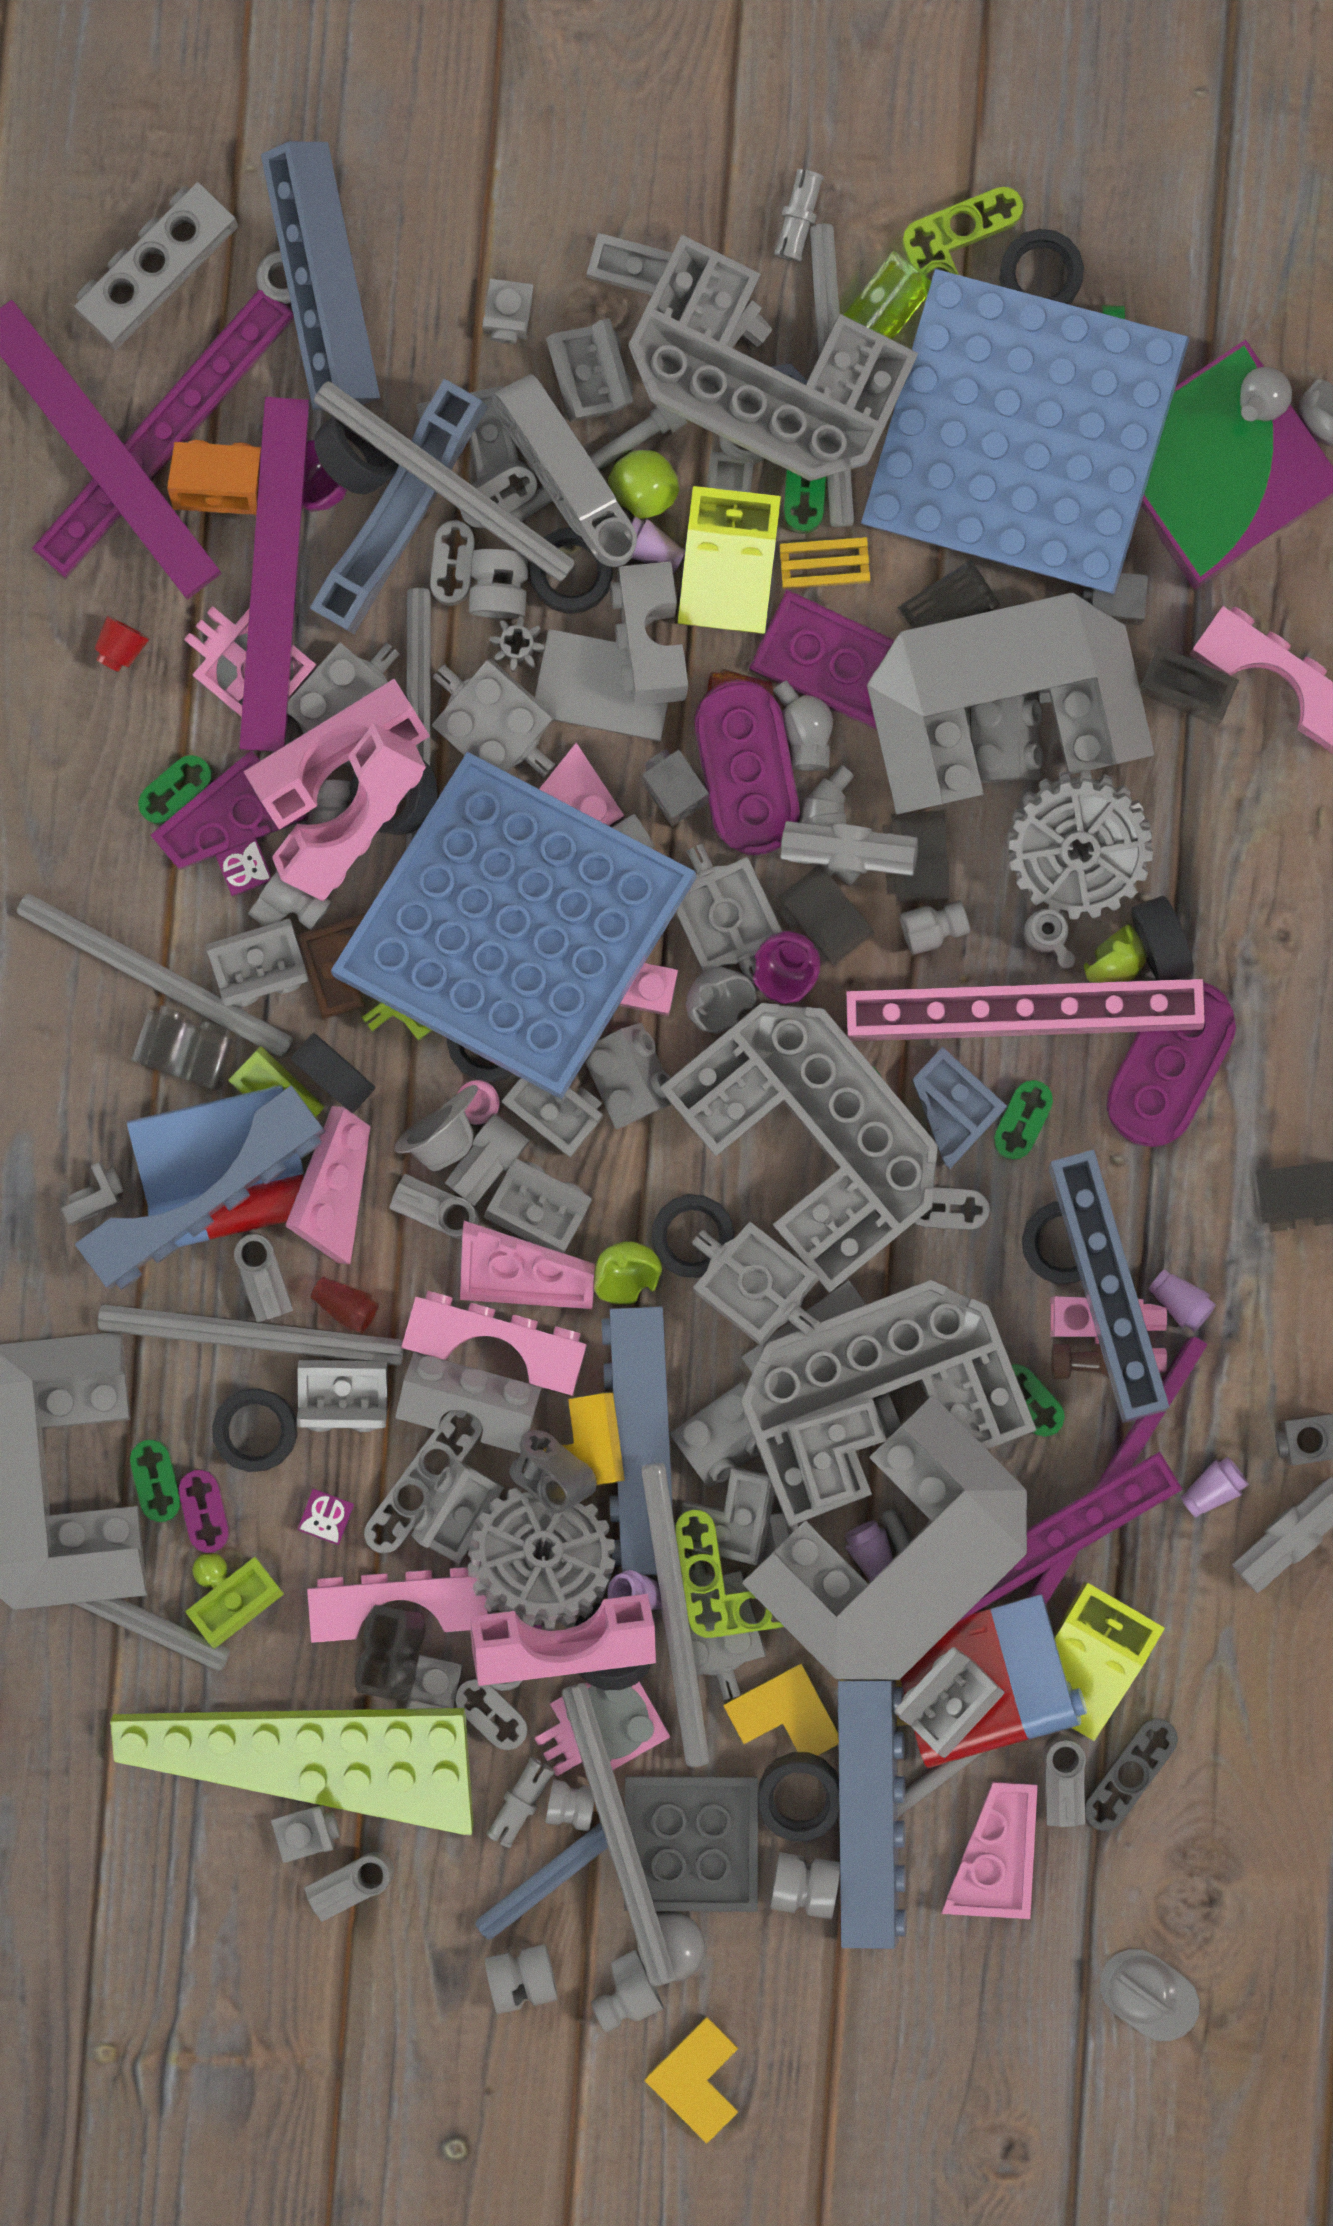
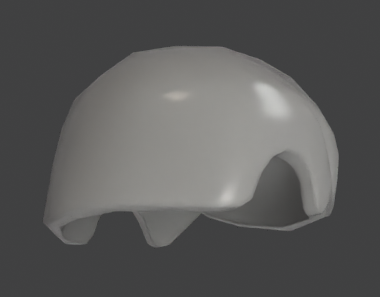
(1316, 411)
(719, 999)
(683, 1942)

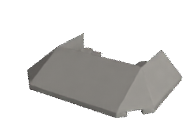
(802, 427)
(993, 657)
(845, 1107)
(874, 1350)
(71, 1554)
(931, 1584)

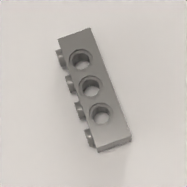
(119, 321)

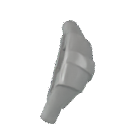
(826, 808)

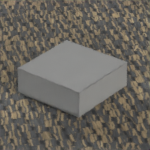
(728, 473)

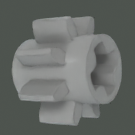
(509, 635)

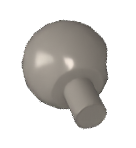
(1265, 394)
(805, 718)

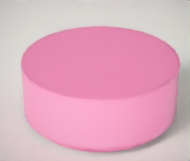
(483, 1105)

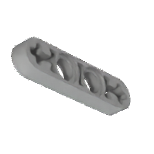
(418, 1475)

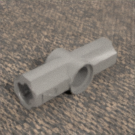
(849, 848)
(1288, 1538)

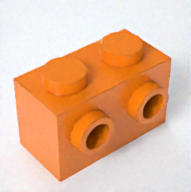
(214, 477)

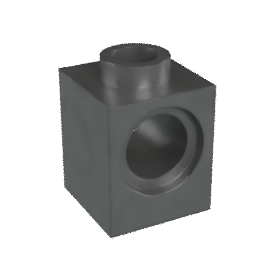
(1287, 1439)

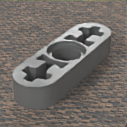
(1158, 1753)

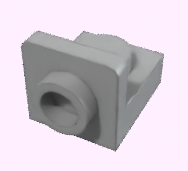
(507, 311)
(88, 1203)
(435, 1683)
(305, 1832)

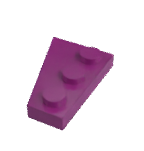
(217, 819)

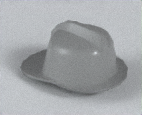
(441, 1135)
(1149, 1995)

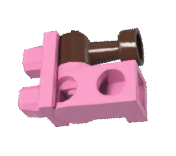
(1073, 1319)

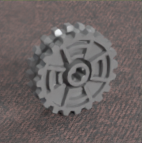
(1065, 874)
(536, 1588)

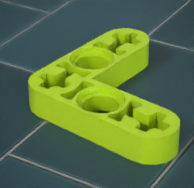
(947, 241)
(727, 1604)

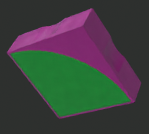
(1227, 479)

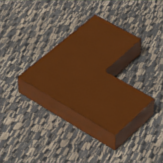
(320, 952)

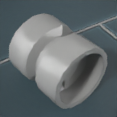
(498, 599)
(805, 1885)
(521, 1979)

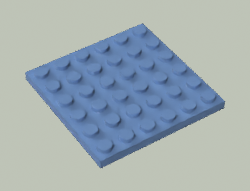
(1025, 431)
(514, 924)

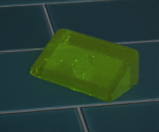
(890, 297)

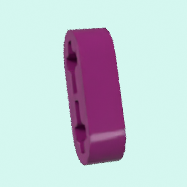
(193, 1513)

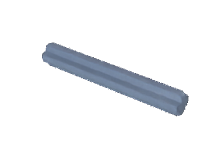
(542, 1883)

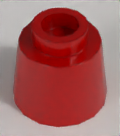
(119, 644)

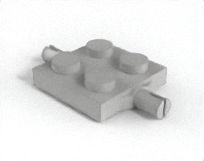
(337, 685)
(494, 718)
(726, 914)
(755, 1283)
(724, 1653)

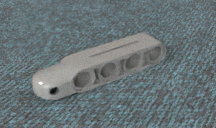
(565, 470)

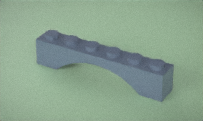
(383, 538)
(126, 1244)

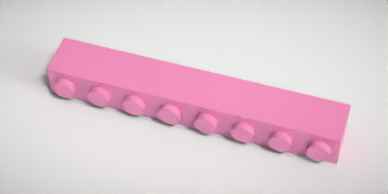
(1025, 1010)

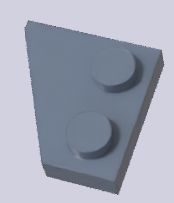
(955, 1105)

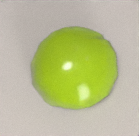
(644, 483)
(1118, 958)
(625, 1271)

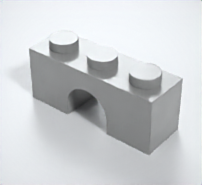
(653, 670)
(439, 1386)

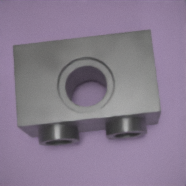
(674, 786)

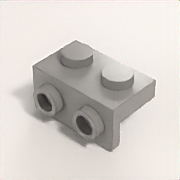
(590, 370)
(1007, 739)
(257, 963)
(628, 1074)
(561, 1121)
(538, 1206)
(342, 1395)
(717, 1438)
(455, 1510)
(949, 1701)

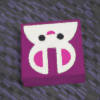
(244, 868)
(326, 1516)

